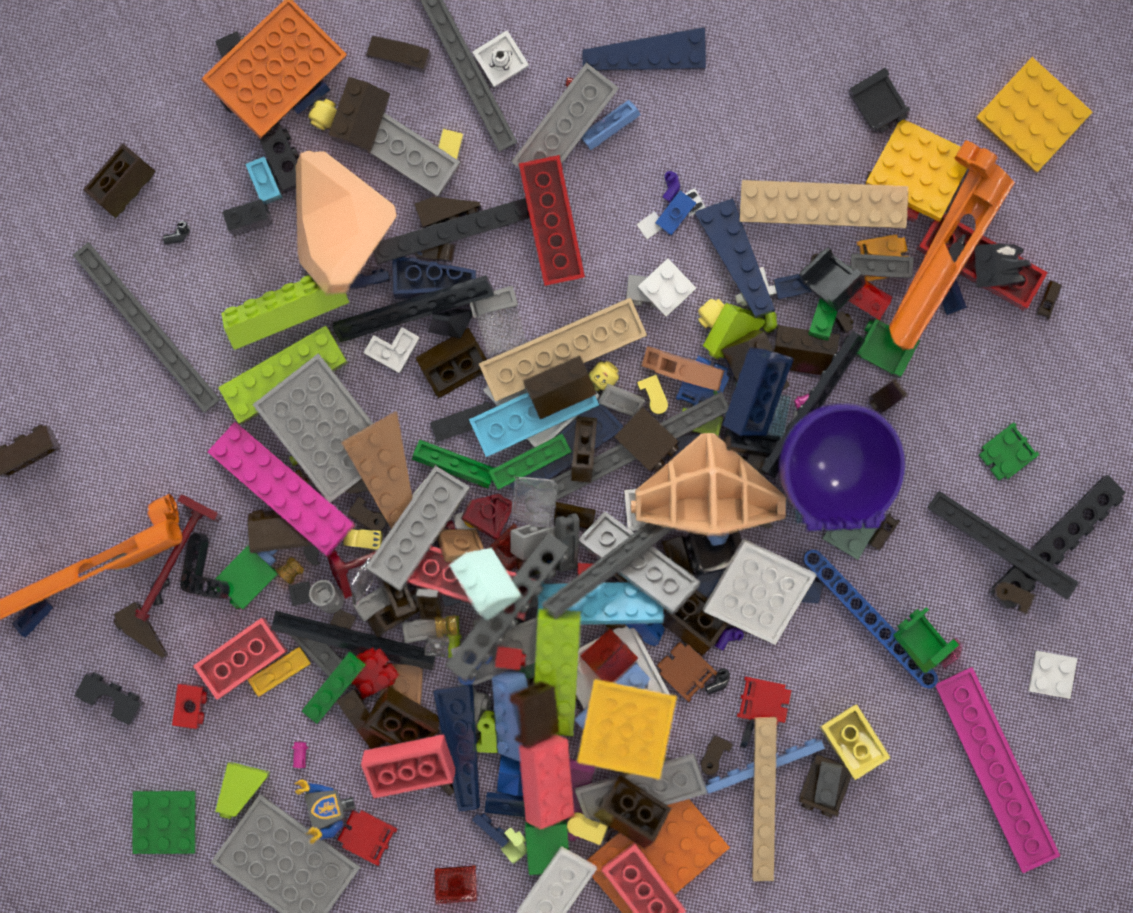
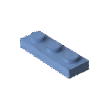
(610, 124)

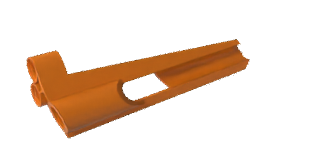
(980, 196)
(152, 541)

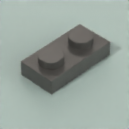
(828, 783)

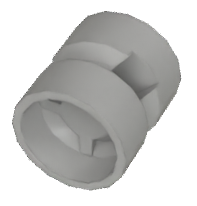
(326, 596)

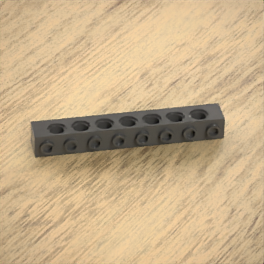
(549, 545)

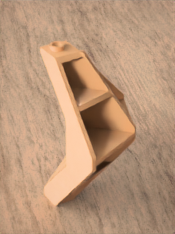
(336, 220)
(708, 491)

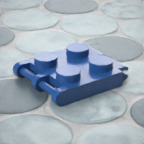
(698, 392)

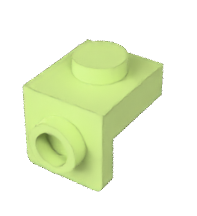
(515, 847)

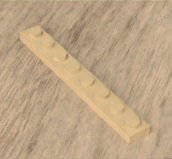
(764, 798)

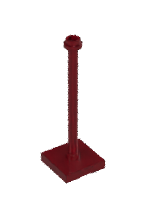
(197, 512)
(340, 569)

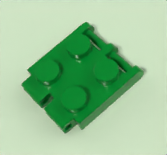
(1007, 453)

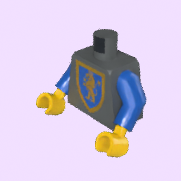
(324, 809)

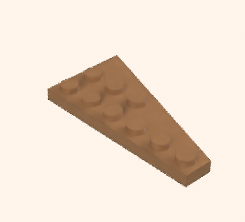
(382, 465)

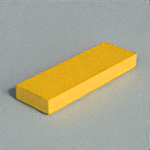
(279, 671)

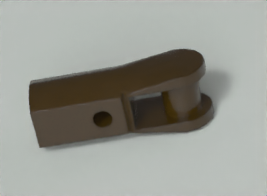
(1050, 297)
(882, 535)

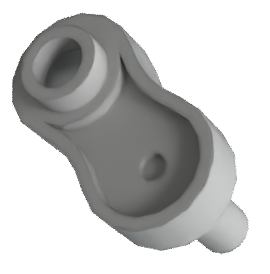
(481, 704)

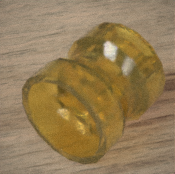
(290, 570)
(440, 624)

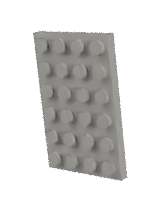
(312, 418)
(280, 865)

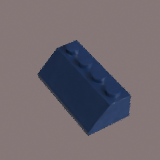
(757, 392)

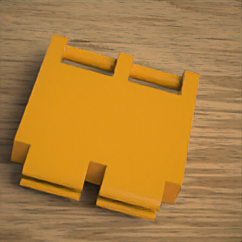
(884, 246)

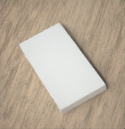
(558, 884)

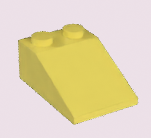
(854, 741)

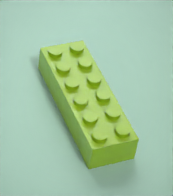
(278, 311)
(259, 380)
(558, 662)

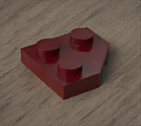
(488, 514)

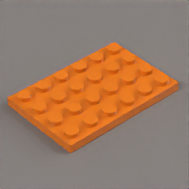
(274, 67)
(679, 853)

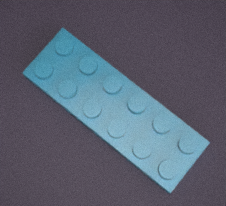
(518, 421)
(611, 604)

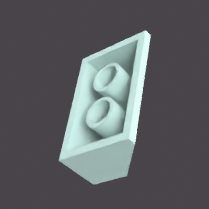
(485, 581)

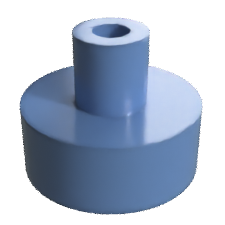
(718, 539)
(268, 556)

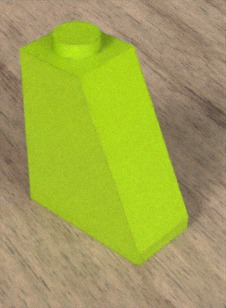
(730, 326)
(238, 788)

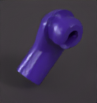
(673, 185)

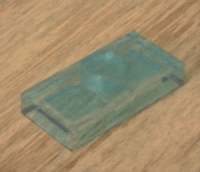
(779, 419)

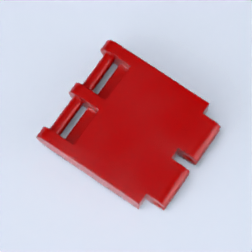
(375, 674)
(764, 699)
(366, 836)

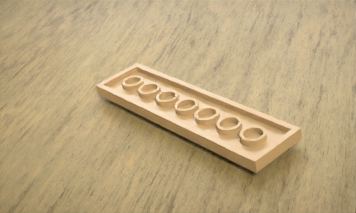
(824, 204)
(586, 337)

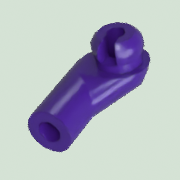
(729, 635)

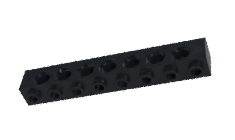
(286, 179)
(1104, 486)

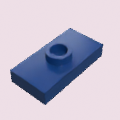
(675, 213)

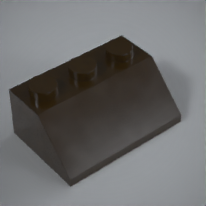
(359, 114)
(119, 180)
(736, 351)
(808, 353)
(452, 363)
(559, 387)
(27, 450)
(271, 532)
(693, 624)
(400, 719)
(632, 812)

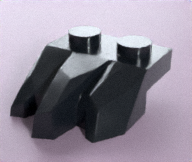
(999, 265)

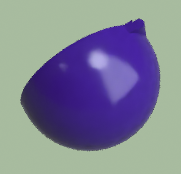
(842, 467)

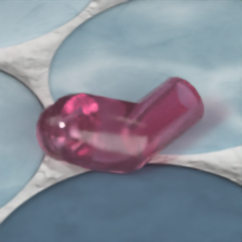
(953, 656)

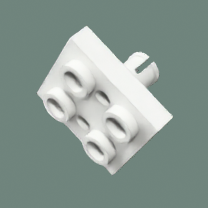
(499, 56)

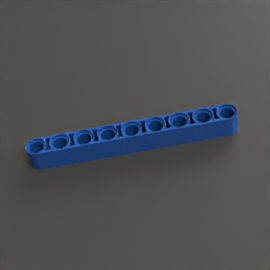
(861, 612)

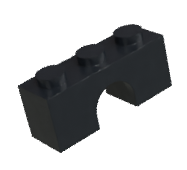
(126, 704)

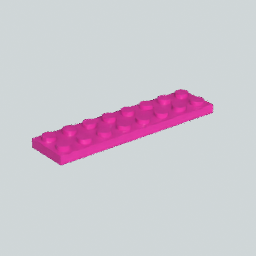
(281, 489)

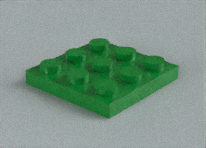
(164, 822)

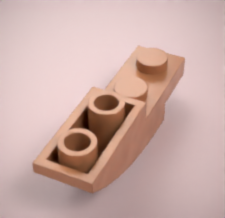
(682, 368)

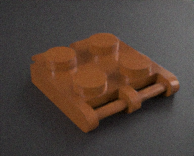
(685, 670)

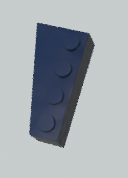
(420, 277)

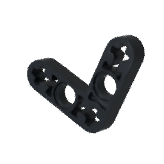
(196, 578)

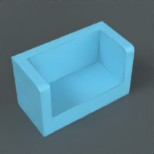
(264, 180)

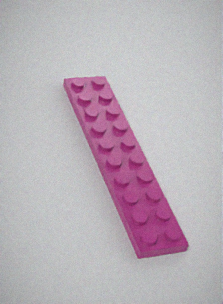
(997, 770)

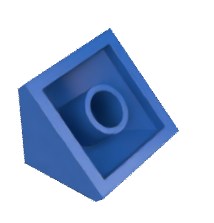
(510, 777)

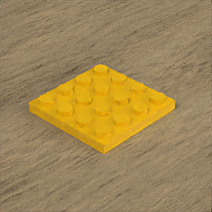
(1034, 115)
(923, 164)
(627, 729)

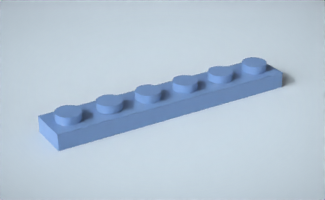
(792, 754)

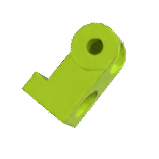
(487, 726)

